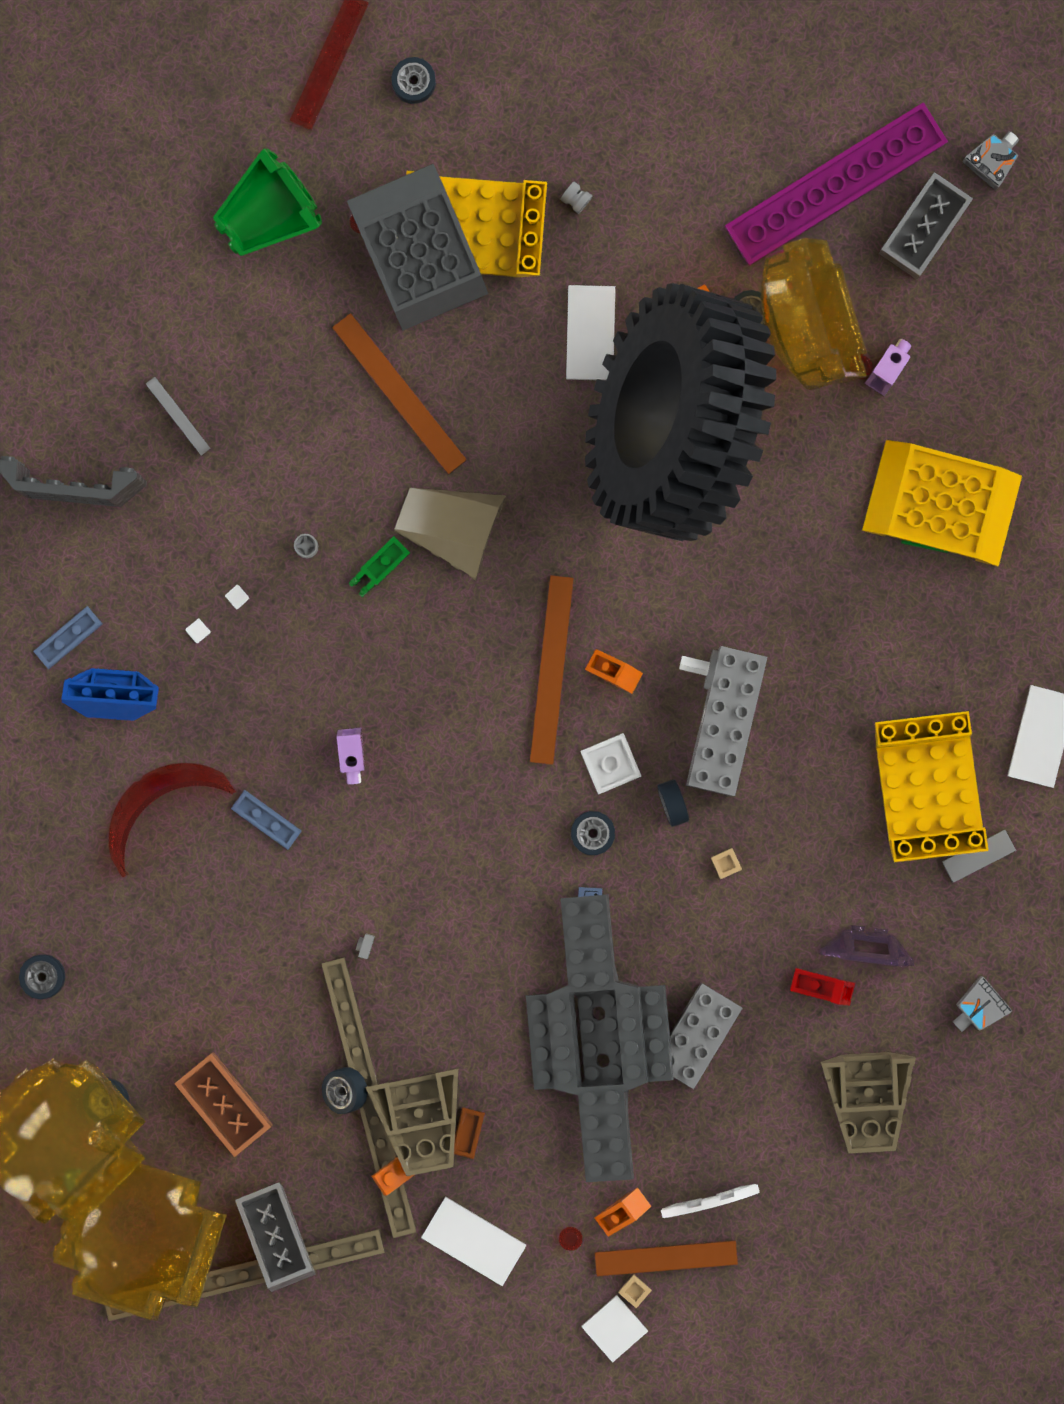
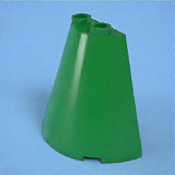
(266, 207)

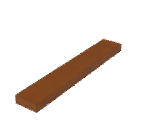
(666, 1258)

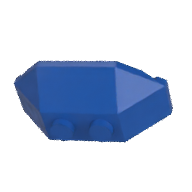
(110, 694)

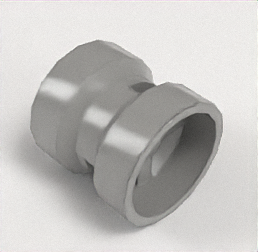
(576, 198)
(304, 543)

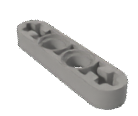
(178, 416)

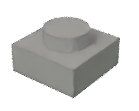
(364, 945)

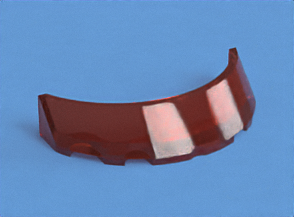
(150, 788)

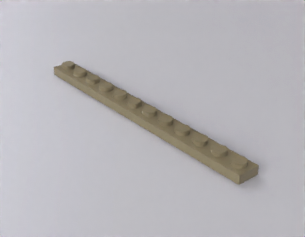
(359, 1058)
(250, 1274)

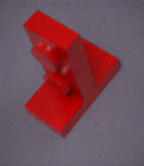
(822, 987)

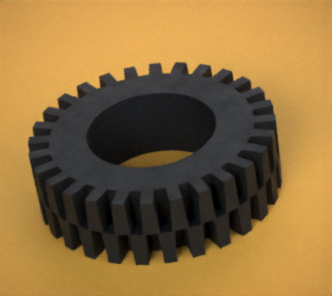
(680, 412)

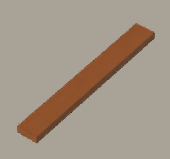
(399, 393)
(551, 670)

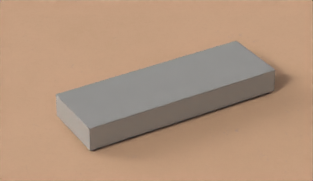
(965, 864)

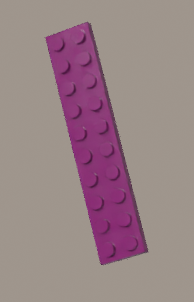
(836, 184)

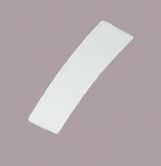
(199, 631)

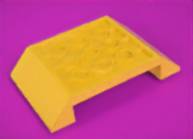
(500, 223)
(942, 501)
(929, 787)

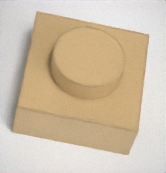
(726, 863)
(634, 1291)

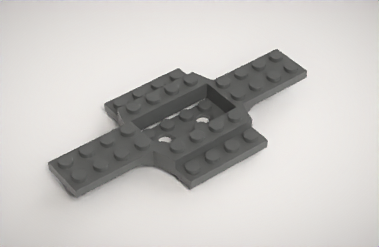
(630, 1034)

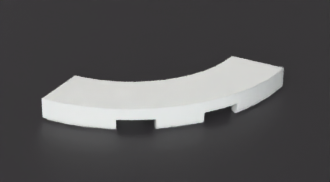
(710, 1202)

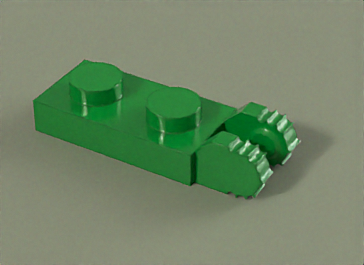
(381, 565)

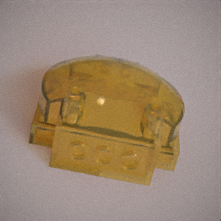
(811, 315)
(65, 1140)
(143, 1244)

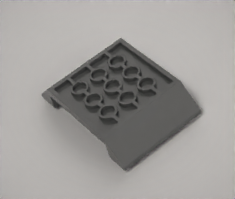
(418, 246)
(125, 485)

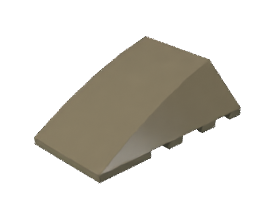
(450, 524)
(869, 1097)
(419, 1119)

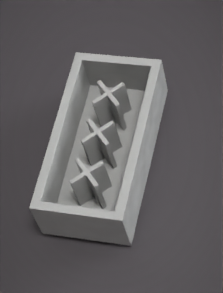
(925, 226)
(700, 1033)
(275, 1237)

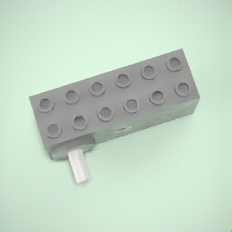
(727, 717)

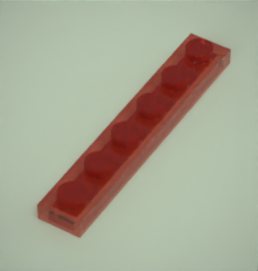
(329, 63)

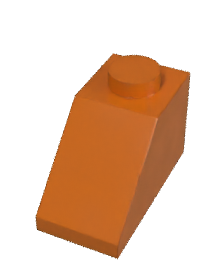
(614, 671)
(623, 1212)

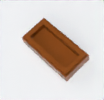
(468, 1132)

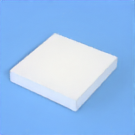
(610, 763)
(614, 1328)

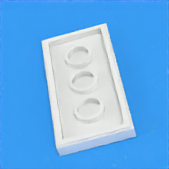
(589, 331)
(1039, 738)
(473, 1241)

